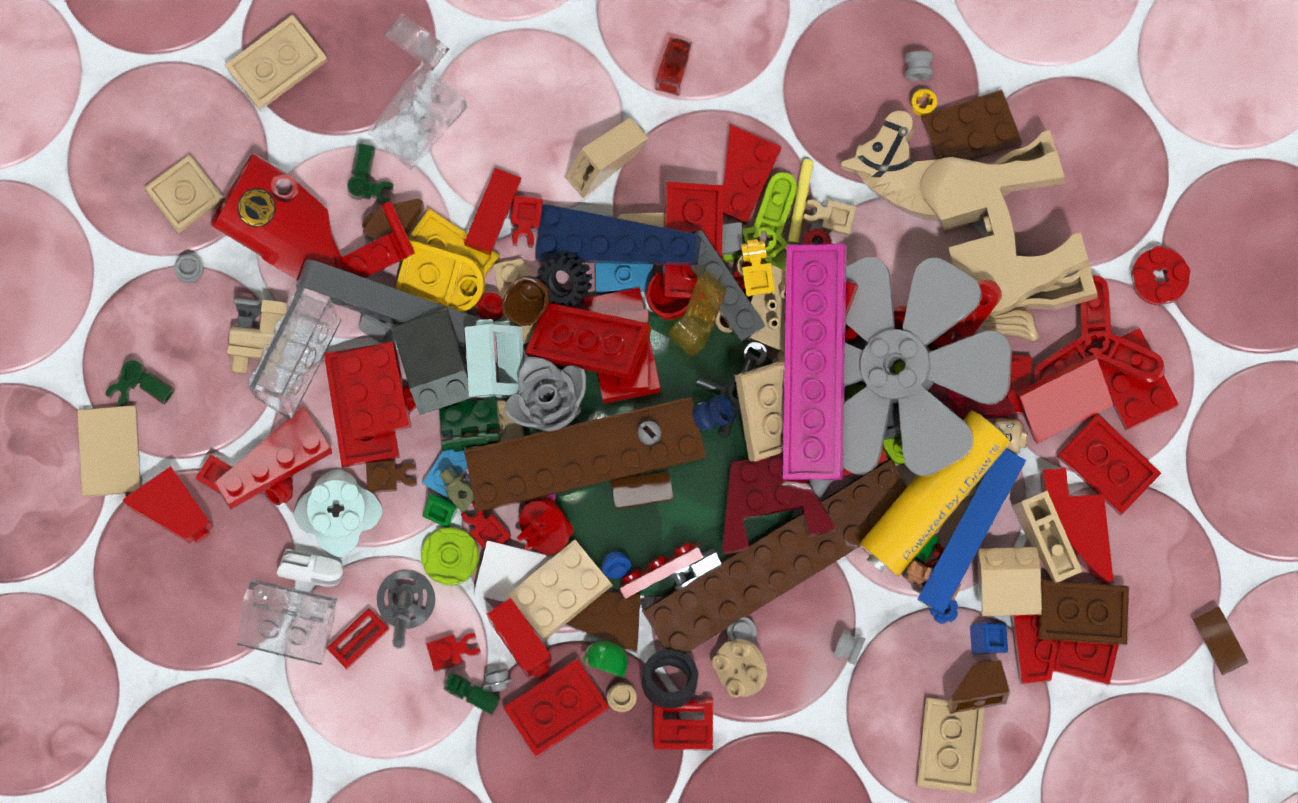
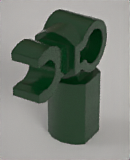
(358, 186)
(135, 373)
(475, 695)

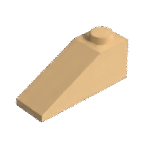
(1046, 533)

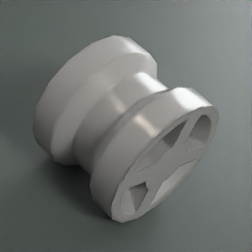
(919, 66)
(849, 647)

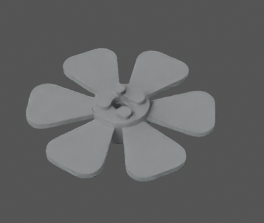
(972, 367)

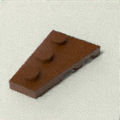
(611, 619)

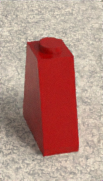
(170, 506)

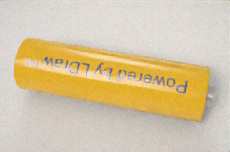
(931, 500)

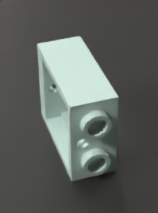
(481, 358)

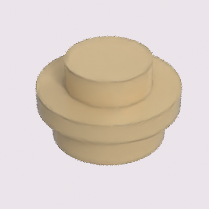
(621, 697)

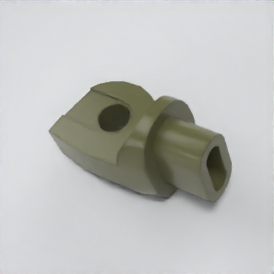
(454, 485)

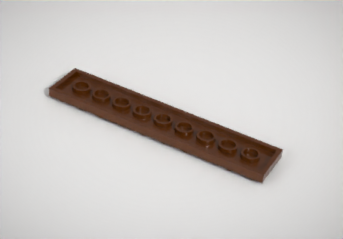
(773, 564)

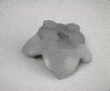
(538, 382)

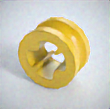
(918, 97)

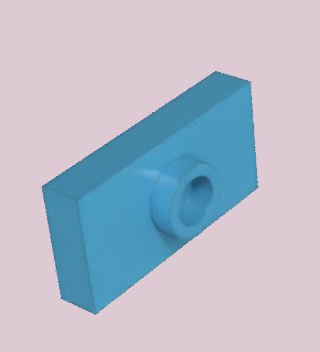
(622, 277)

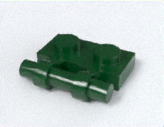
(470, 417)

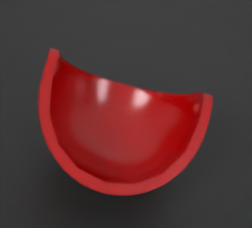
(664, 307)

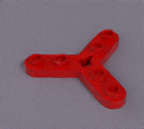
(990, 297)
(1116, 351)

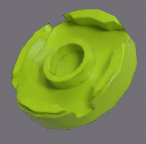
(450, 556)

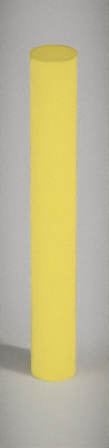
(800, 201)

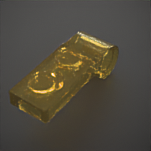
(694, 329)

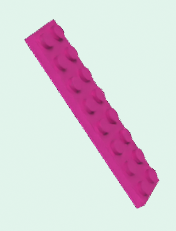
(814, 362)

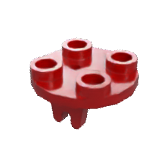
(544, 527)

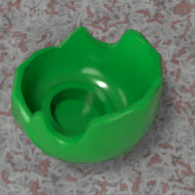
(607, 657)

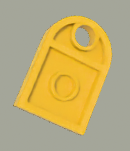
(440, 277)

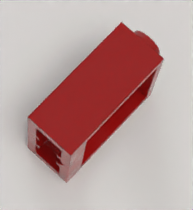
(520, 639)

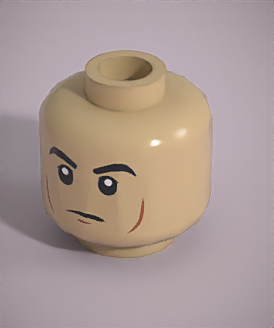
(1014, 432)

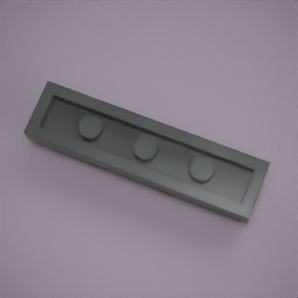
(735, 306)

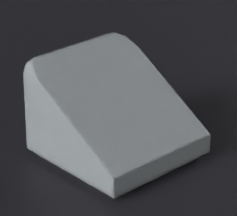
(732, 239)
(375, 328)

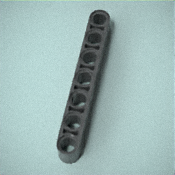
(375, 298)

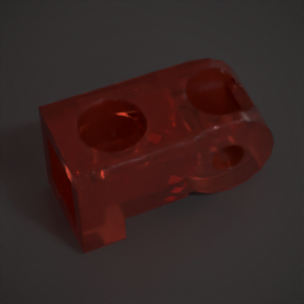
(673, 66)

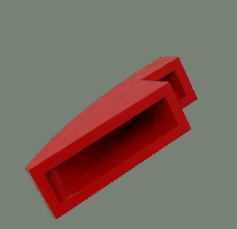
(1083, 522)

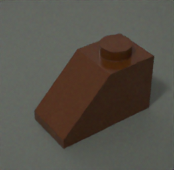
(377, 225)
(981, 687)

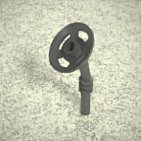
(400, 613)

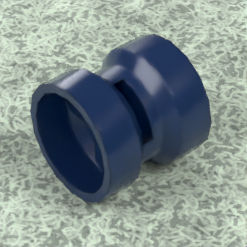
(711, 414)

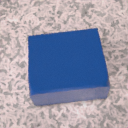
(989, 638)

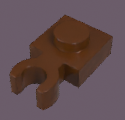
(385, 476)

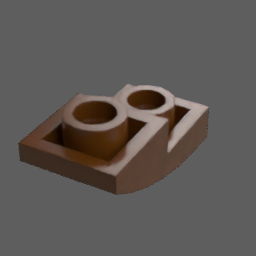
(1220, 640)

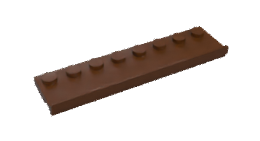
(582, 455)

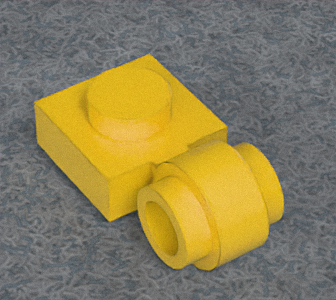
(757, 277)

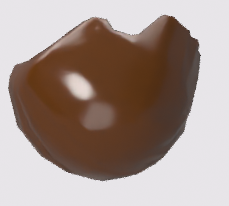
(525, 300)

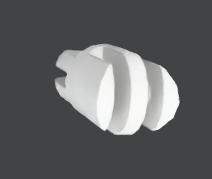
(310, 568)

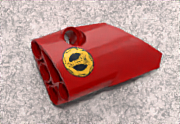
(272, 224)

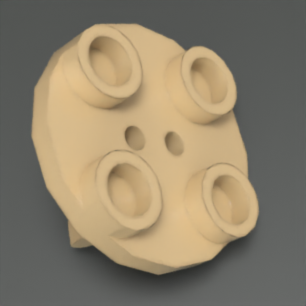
(732, 658)

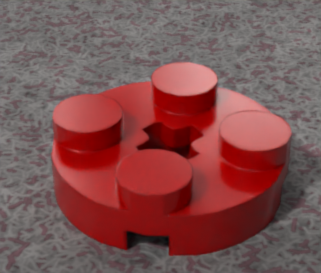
(1144, 279)

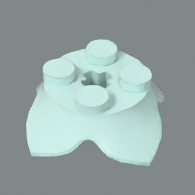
(340, 533)

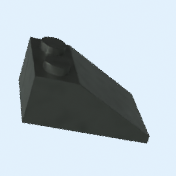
(432, 361)

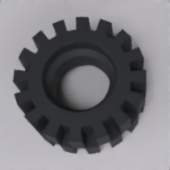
(574, 269)

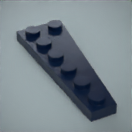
(612, 239)

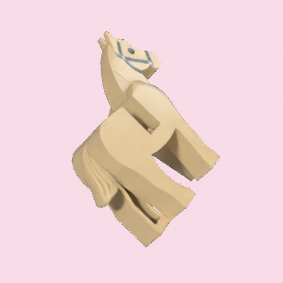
(970, 192)

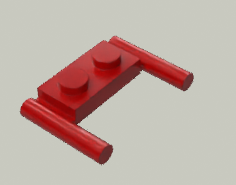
(379, 253)

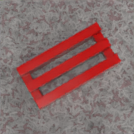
(366, 646)

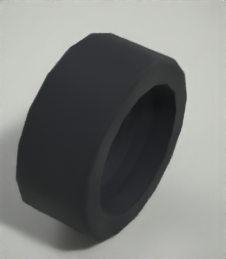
(669, 699)

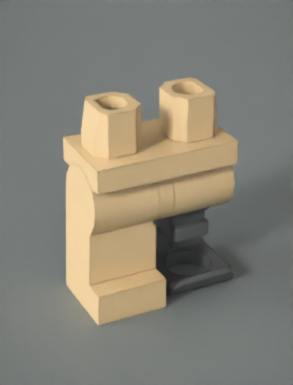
(244, 340)

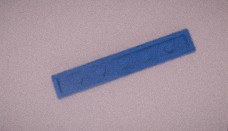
(971, 531)

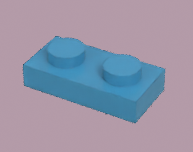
(447, 458)

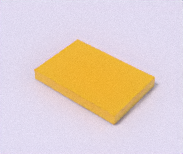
(442, 234)

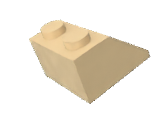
(1009, 581)

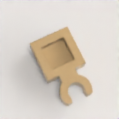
(835, 218)

